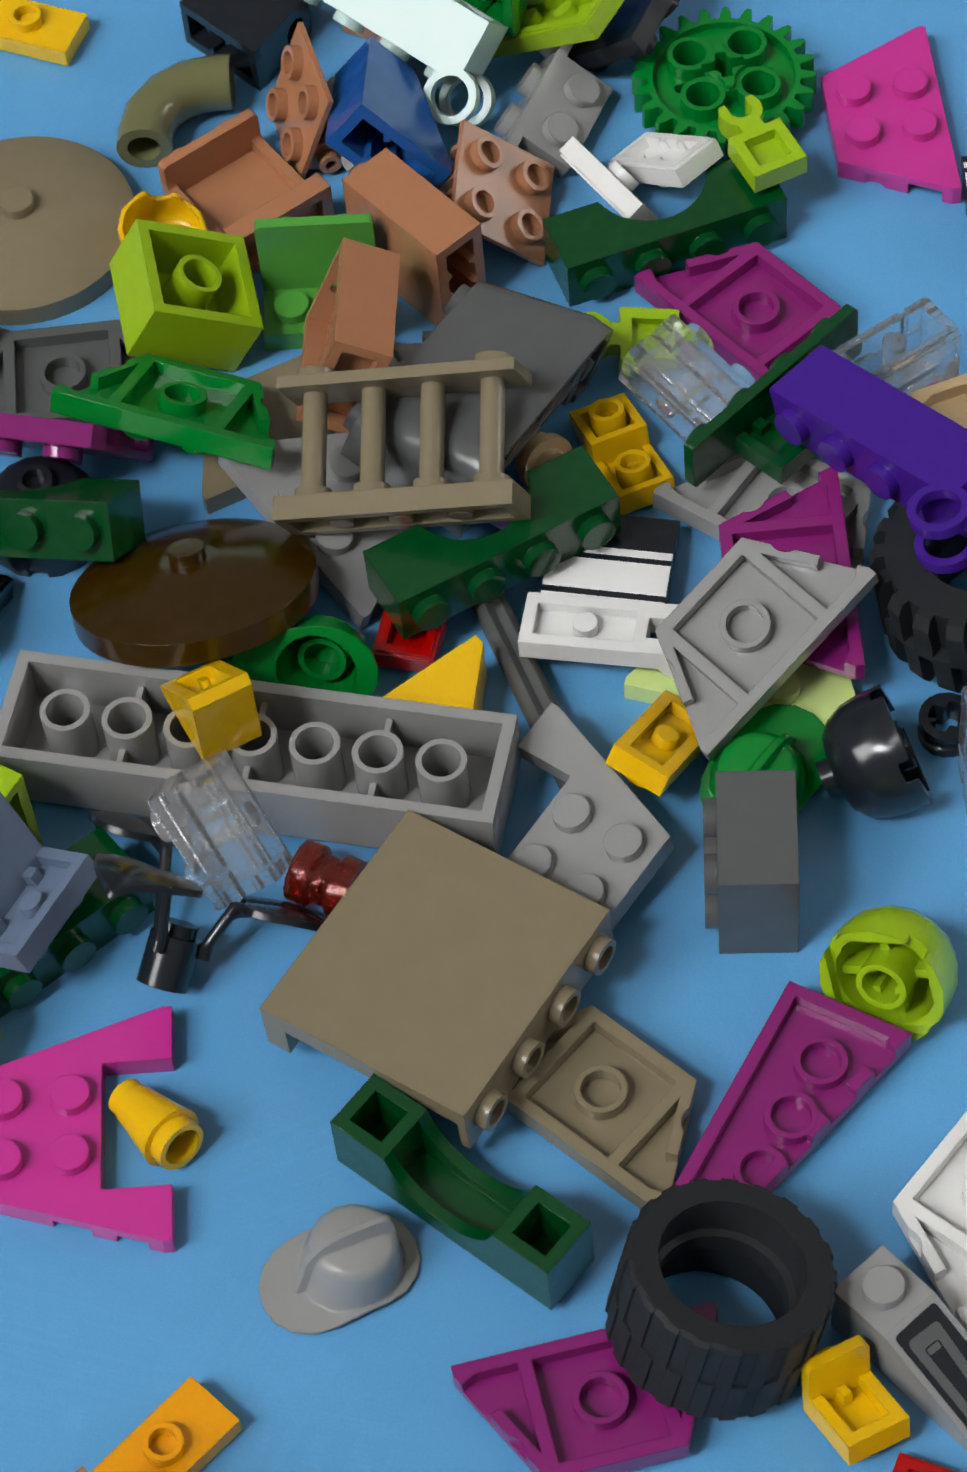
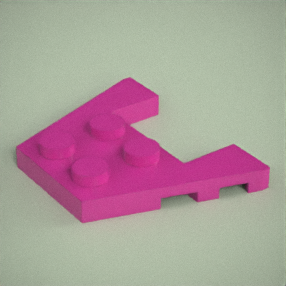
(57, 1133)

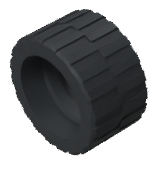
(732, 1233)

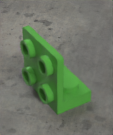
(293, 263)

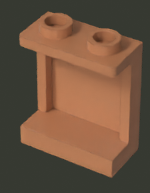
(241, 179)

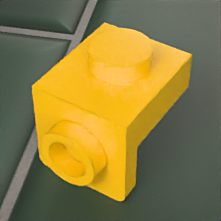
(851, 1402)

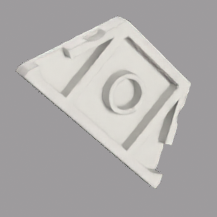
(935, 1218)

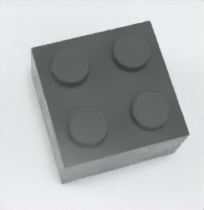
(752, 862)

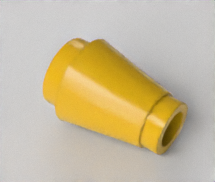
(157, 1124)

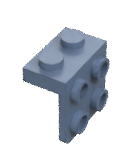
(36, 891)

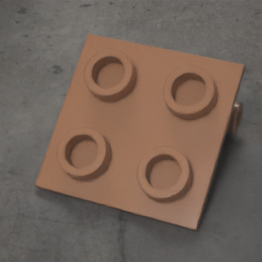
(301, 108)
(502, 190)

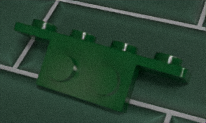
(748, 420)

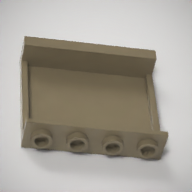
(442, 973)

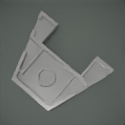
(595, 828)

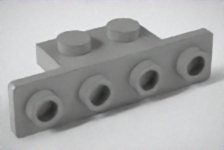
(555, 105)

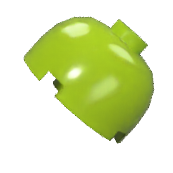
(892, 968)

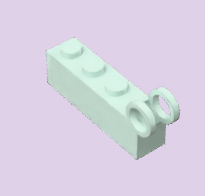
(444, 35)

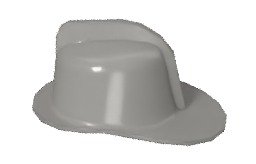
(338, 1270)

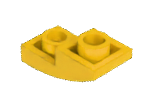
(621, 449)

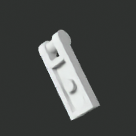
(593, 630)

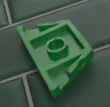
(176, 405)

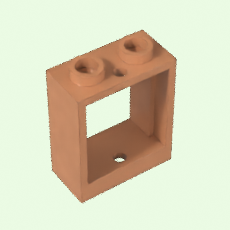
(356, 320)

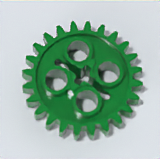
(718, 66)

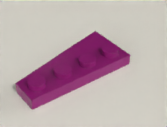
(794, 1088)

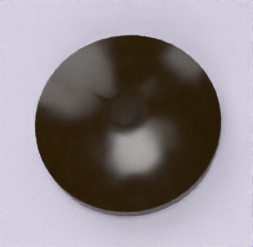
(195, 593)

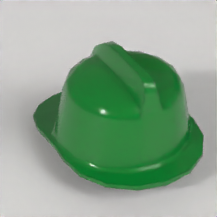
(314, 654)
(773, 740)

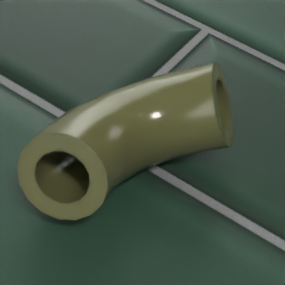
(170, 100)

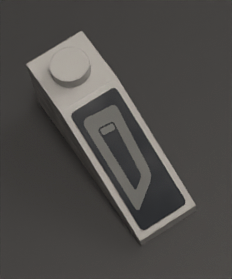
(909, 1337)

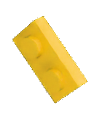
(656, 745)

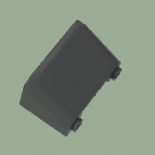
(548, 339)

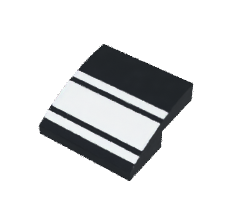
(628, 567)

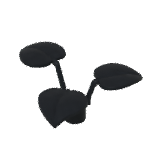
(171, 941)

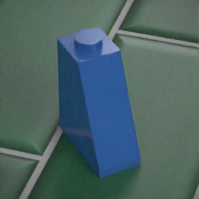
(384, 107)

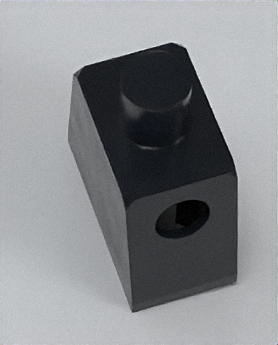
(247, 30)

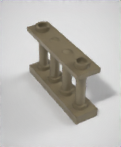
(432, 497)

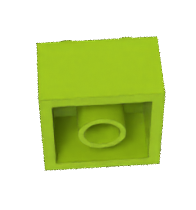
(185, 295)

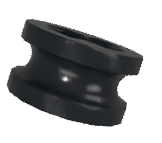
(938, 710)

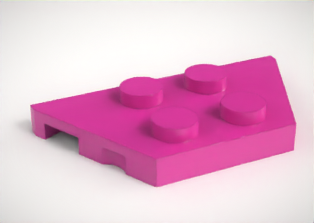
(891, 119)

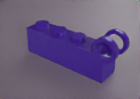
(884, 441)

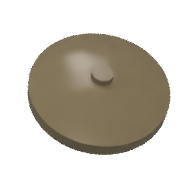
(55, 227)

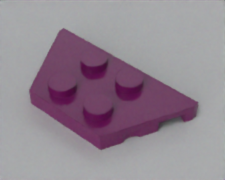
(743, 301)
(68, 439)
(815, 525)
(575, 1406)

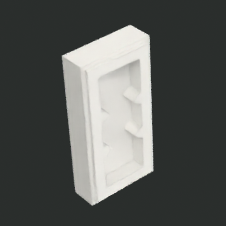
(668, 158)
(610, 182)

